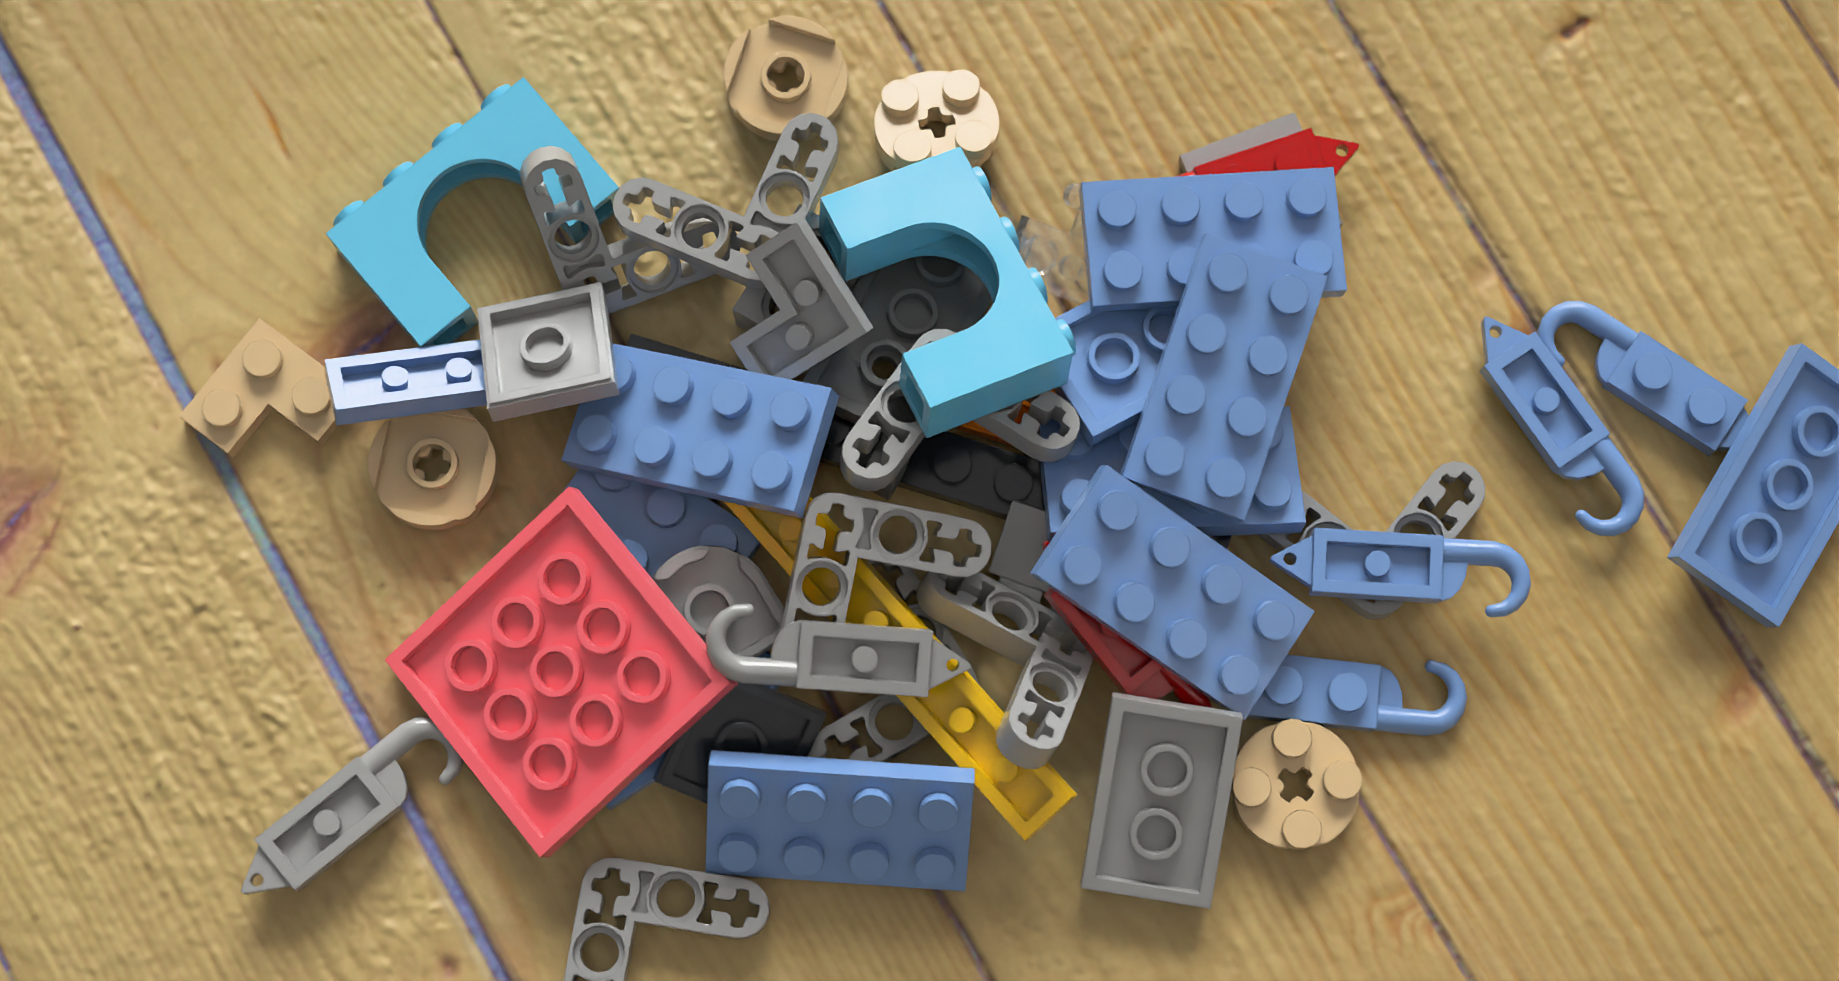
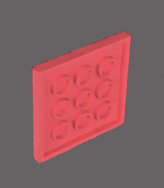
(559, 672)

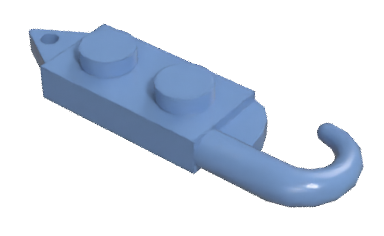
(1654, 378)
(1558, 420)
(1399, 566)
(1355, 697)

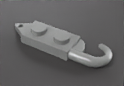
(837, 657)
(342, 811)

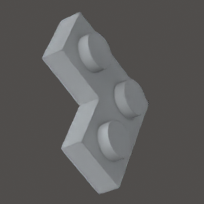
(814, 306)

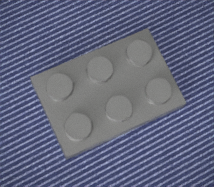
(1161, 800)

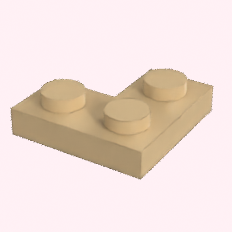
(259, 377)

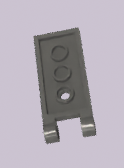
(901, 306)

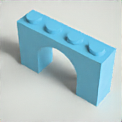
(948, 213)
(388, 232)

